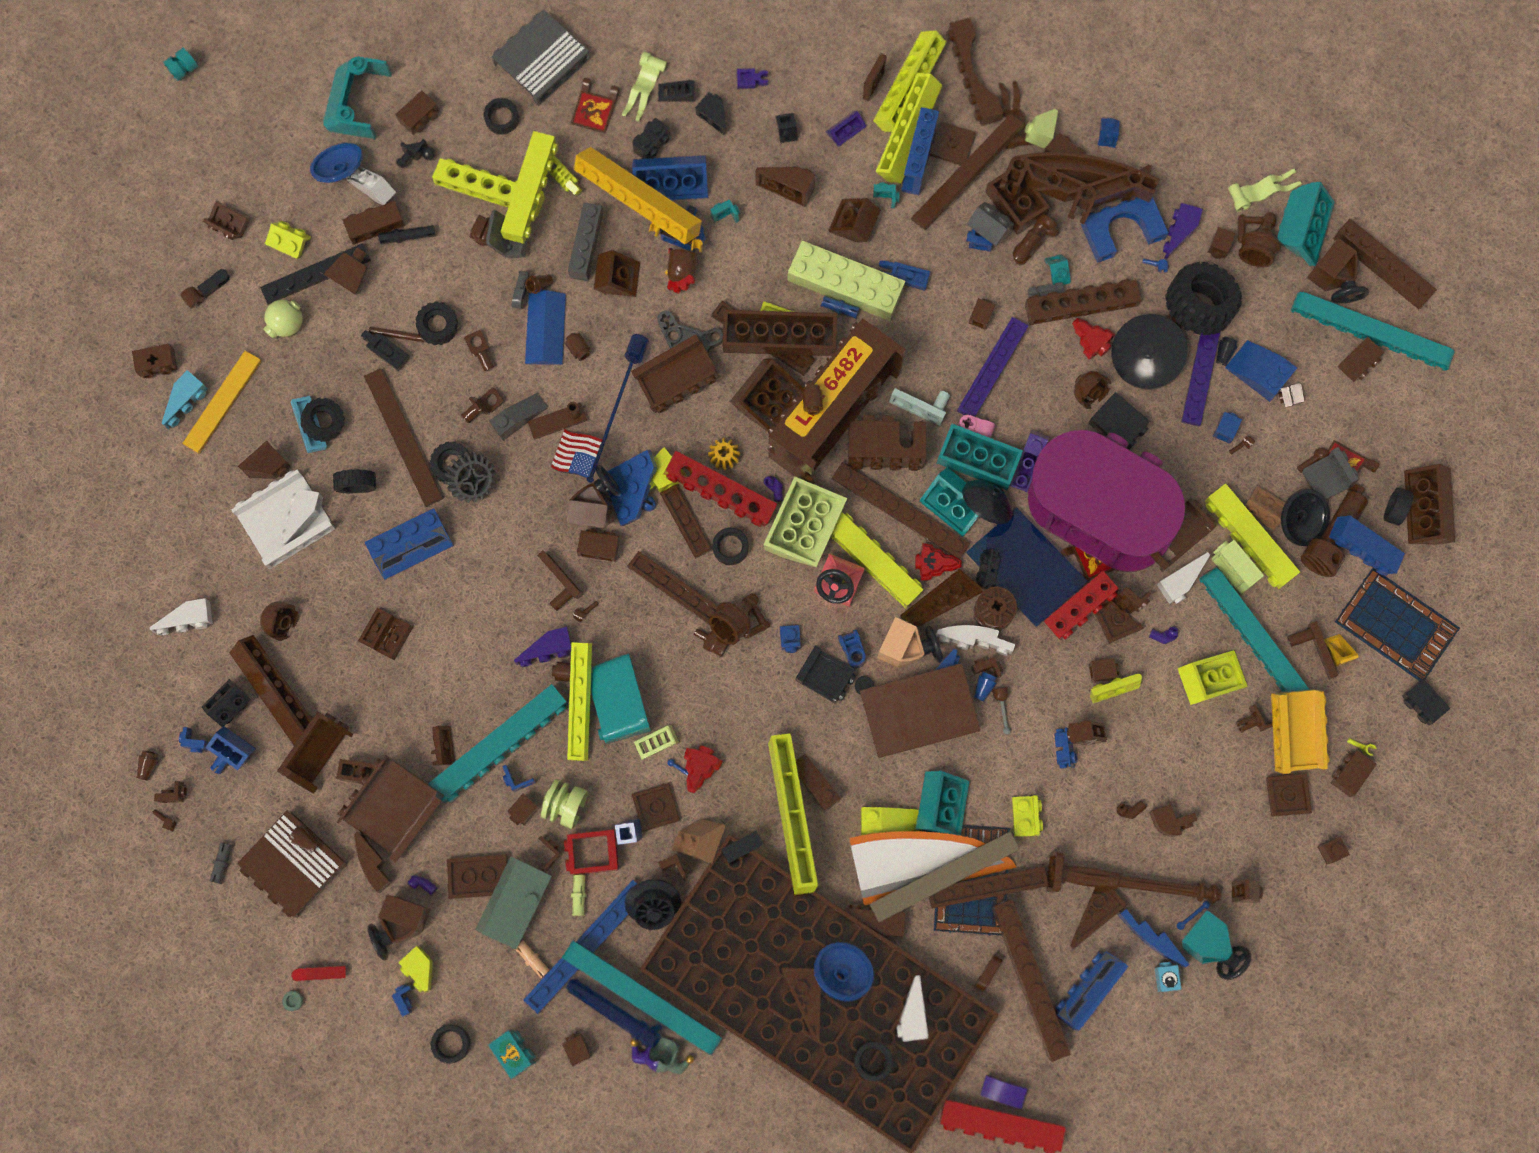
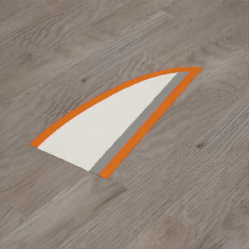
(898, 858)

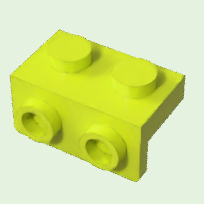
(287, 239)

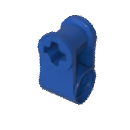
(852, 645)

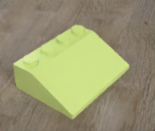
(804, 523)

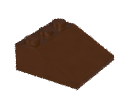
(767, 394)

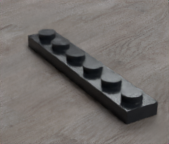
(304, 278)

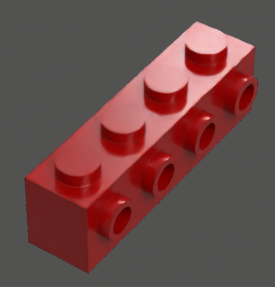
(1082, 605)

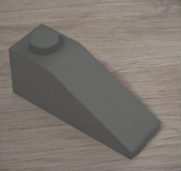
(517, 416)

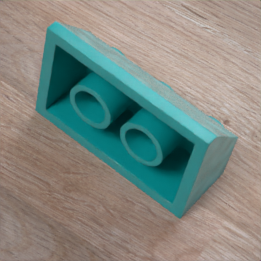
(947, 502)
(942, 803)

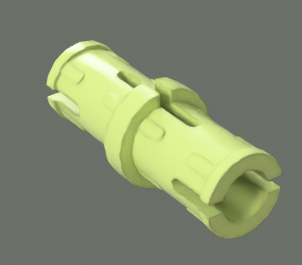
(578, 895)

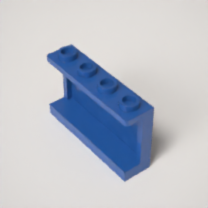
(920, 151)

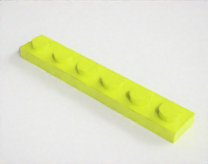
(579, 701)

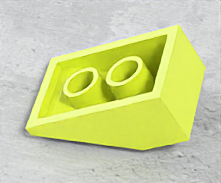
(1212, 677)
(887, 820)

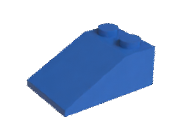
(1261, 369)

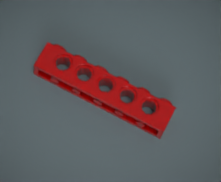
(764, 506)

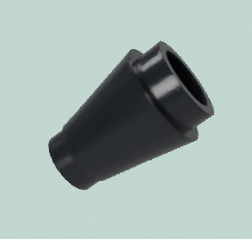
(1225, 350)

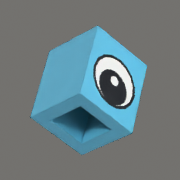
(1167, 977)

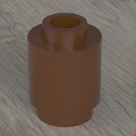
(578, 346)
(812, 399)
(561, 671)

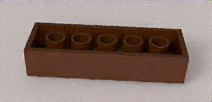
(779, 332)

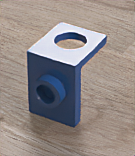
(508, 779)

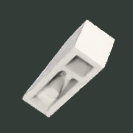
(1179, 583)
(913, 1019)

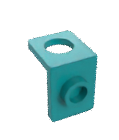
(1059, 269)

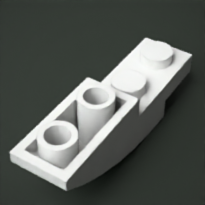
(967, 635)

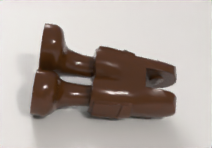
(1032, 240)

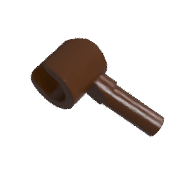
(1247, 442)
(579, 614)
(168, 823)

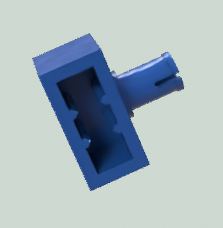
(229, 749)

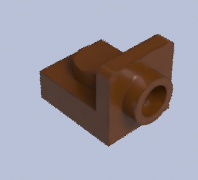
(172, 796)

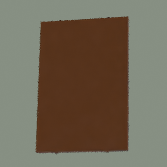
(920, 710)

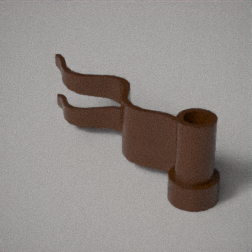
(1019, 139)

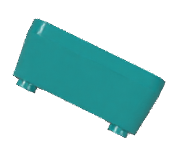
(340, 117)

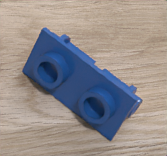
(1067, 755)

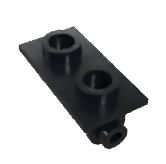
(988, 560)

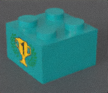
(512, 1053)

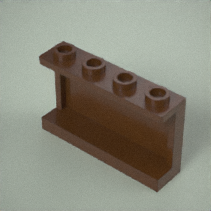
(676, 374)

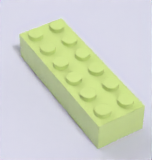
(845, 280)

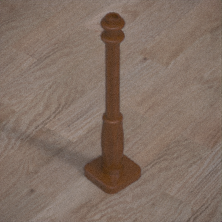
(1093, 877)

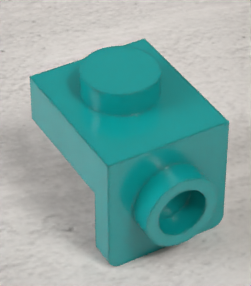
(883, 190)
(723, 210)

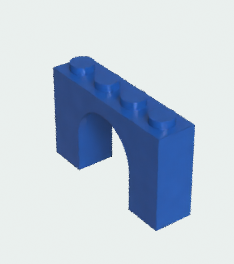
(1142, 212)

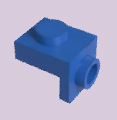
(1108, 132)
(195, 746)

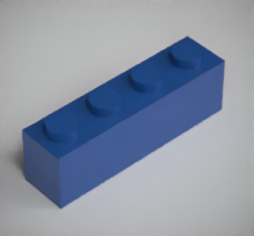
(1366, 545)

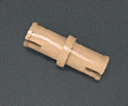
(532, 959)

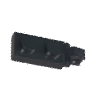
(385, 350)

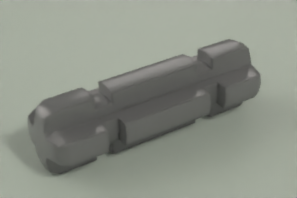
(1045, 289)

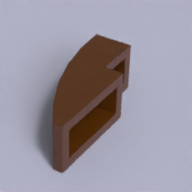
(371, 863)

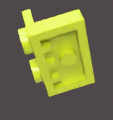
(1026, 816)

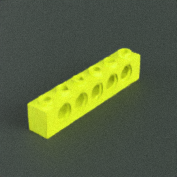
(920, 60)
(448, 167)

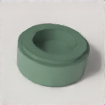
(292, 1001)

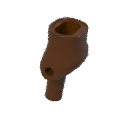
(711, 642)

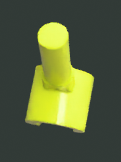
(1364, 748)

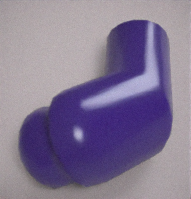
(775, 486)
(1164, 637)

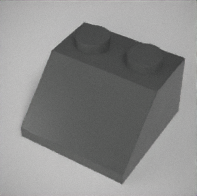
(991, 223)

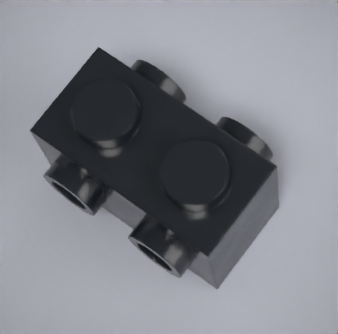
(651, 139)
(226, 703)

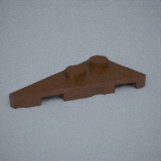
(1115, 622)
(1100, 909)
(807, 996)

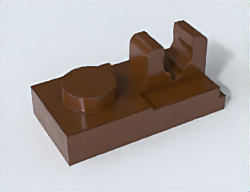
(443, 745)

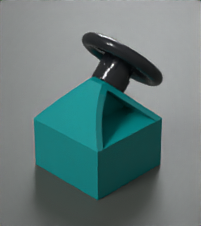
(1211, 943)

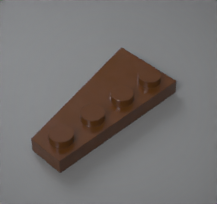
(946, 596)

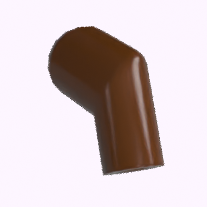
(1130, 812)

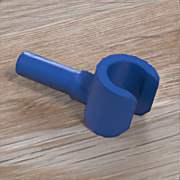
(1162, 264)

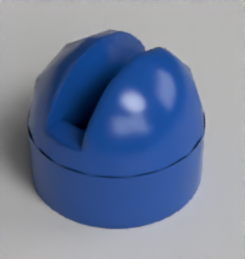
(646, 506)

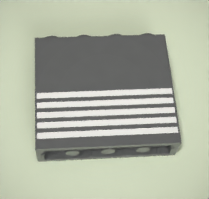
(541, 56)

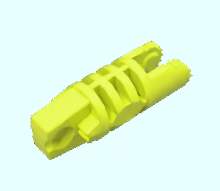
(565, 177)

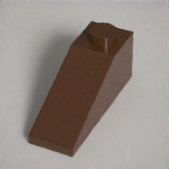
(816, 783)
(1246, 891)

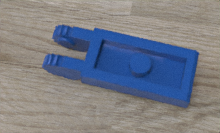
(912, 276)

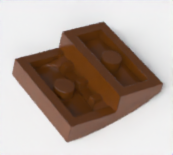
(378, 629)

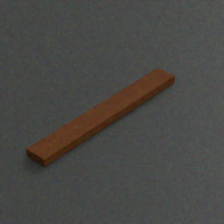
(967, 172)
(403, 437)

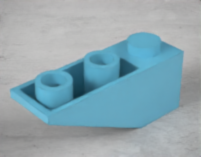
(184, 388)

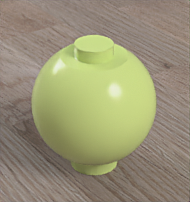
(283, 318)

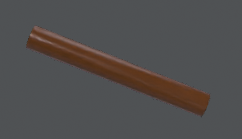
(396, 334)

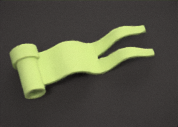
(645, 83)
(1253, 193)

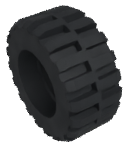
(1214, 284)

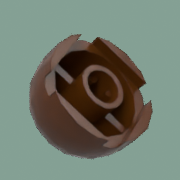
(1093, 385)
(278, 616)

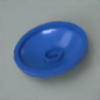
(336, 163)
(849, 964)

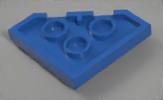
(634, 482)

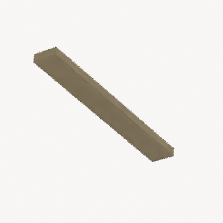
(944, 877)

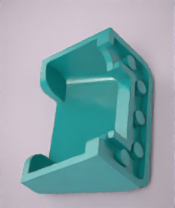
(618, 700)

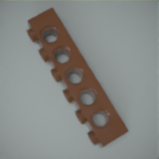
(1111, 302)

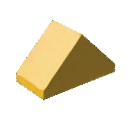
(1340, 650)

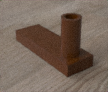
(557, 420)
(570, 590)
(1314, 633)

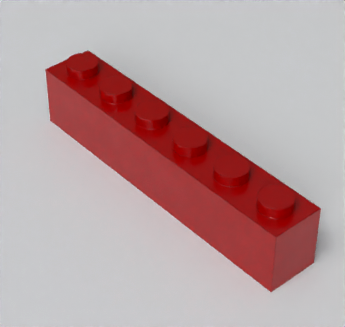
(1002, 1125)

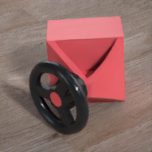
(838, 580)

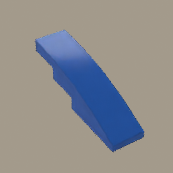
(1159, 943)

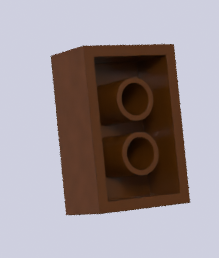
(1020, 208)

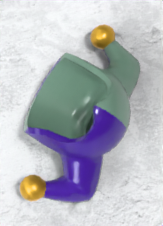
(659, 1062)

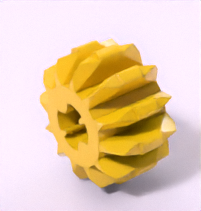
(731, 455)

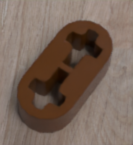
(988, 973)

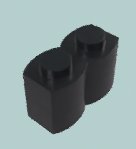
(1425, 702)

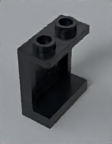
(1120, 418)
(825, 675)

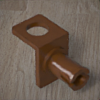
(480, 352)
(481, 405)
(1253, 720)

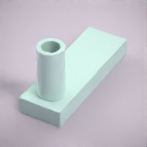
(922, 409)

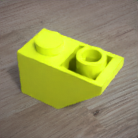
(419, 967)

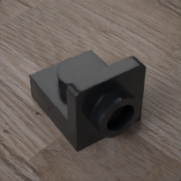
(787, 127)

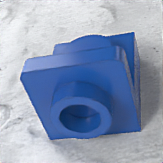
(978, 242)
(790, 638)
(402, 1003)

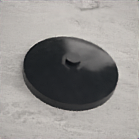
(1149, 351)

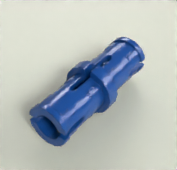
(840, 307)

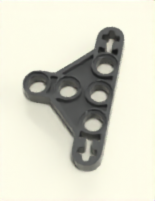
(686, 332)

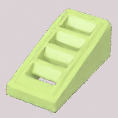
(672, 736)

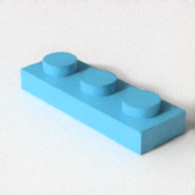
(311, 445)

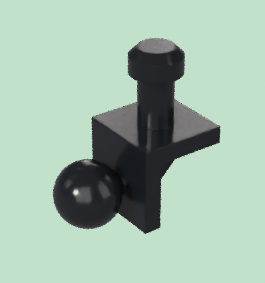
(415, 151)

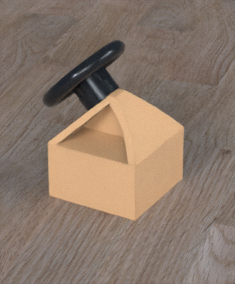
(904, 645)

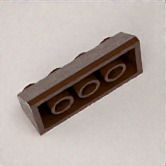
(1431, 510)

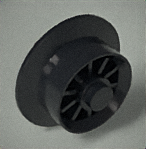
(652, 903)

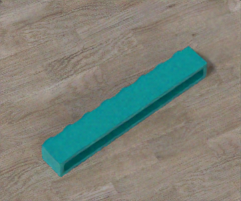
(499, 743)

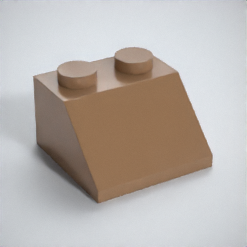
(699, 840)

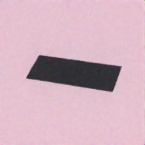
(742, 846)

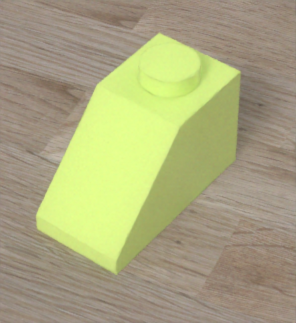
(1041, 129)

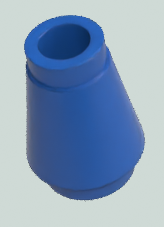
(984, 686)

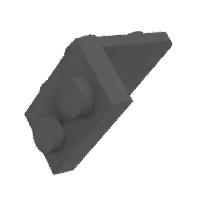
(505, 247)
(1331, 474)

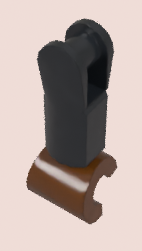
(192, 295)

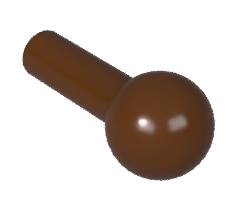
(1319, 454)

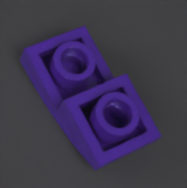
(1004, 1092)

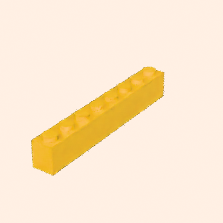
(637, 195)

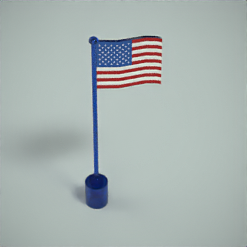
(581, 452)

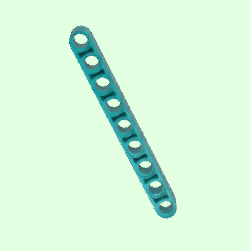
(1379, 332)
(1252, 631)
(642, 997)

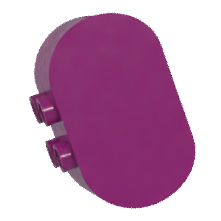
(1106, 499)

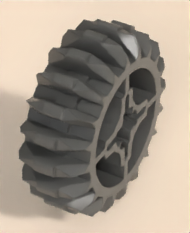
(475, 490)

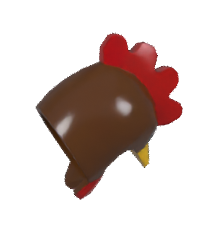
(681, 269)

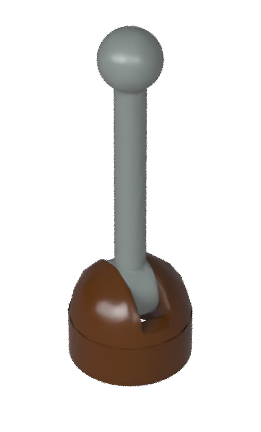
(1001, 695)

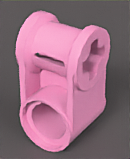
(977, 425)

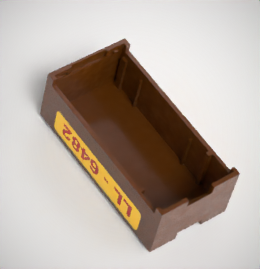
(803, 439)

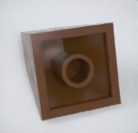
(264, 463)

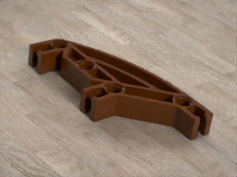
(1108, 178)

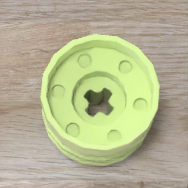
(562, 803)

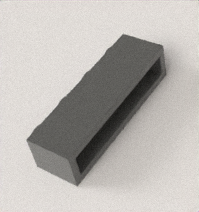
(585, 241)

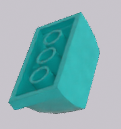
(1306, 221)

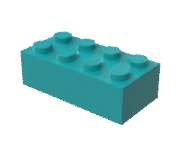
(979, 456)

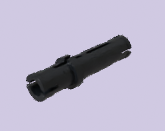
(406, 234)

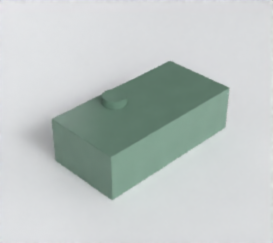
(513, 903)

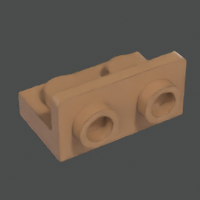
(1265, 507)

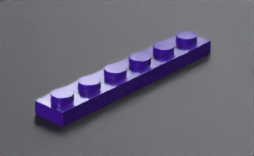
(993, 367)
(1200, 379)

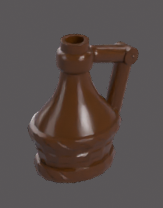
(1260, 244)
(733, 620)

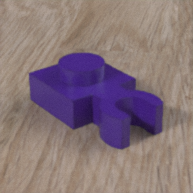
(748, 78)

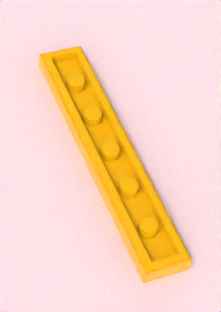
(221, 402)

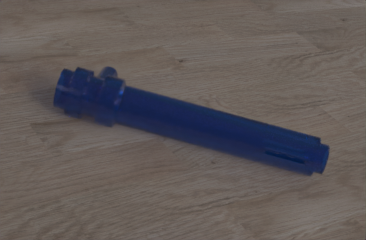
(637, 1028)

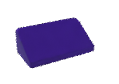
(846, 128)

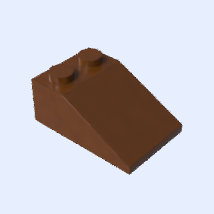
(788, 182)

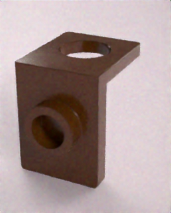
(552, 846)

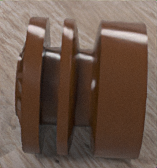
(991, 618)

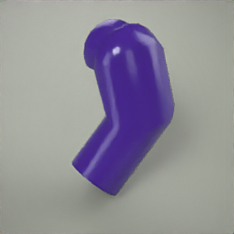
(422, 882)

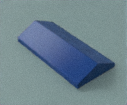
(545, 328)

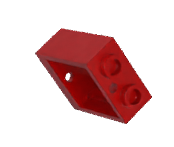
(612, 852)

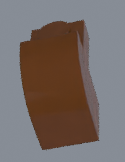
(1166, 821)

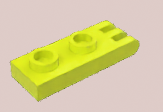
(1116, 687)

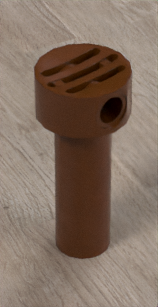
(1322, 554)

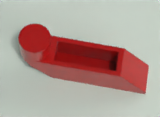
(319, 973)

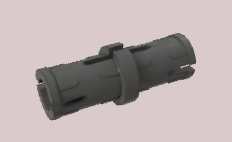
(220, 863)

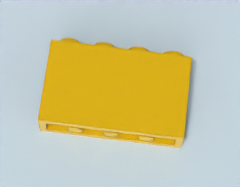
(1299, 730)

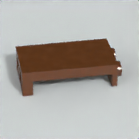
(1193, 529)
(313, 750)

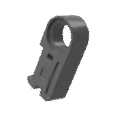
(520, 290)

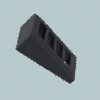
(683, 97)

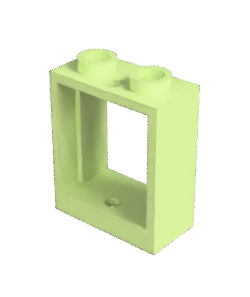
(1236, 566)

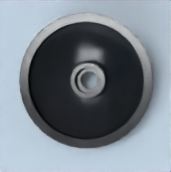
(988, 501)
(1312, 516)

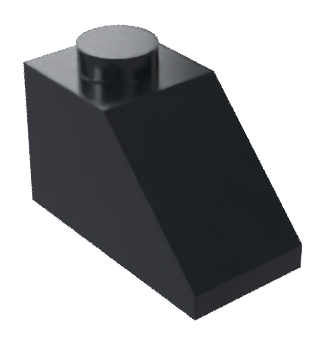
(712, 111)

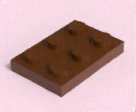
(474, 875)

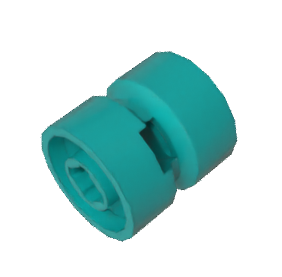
(180, 64)

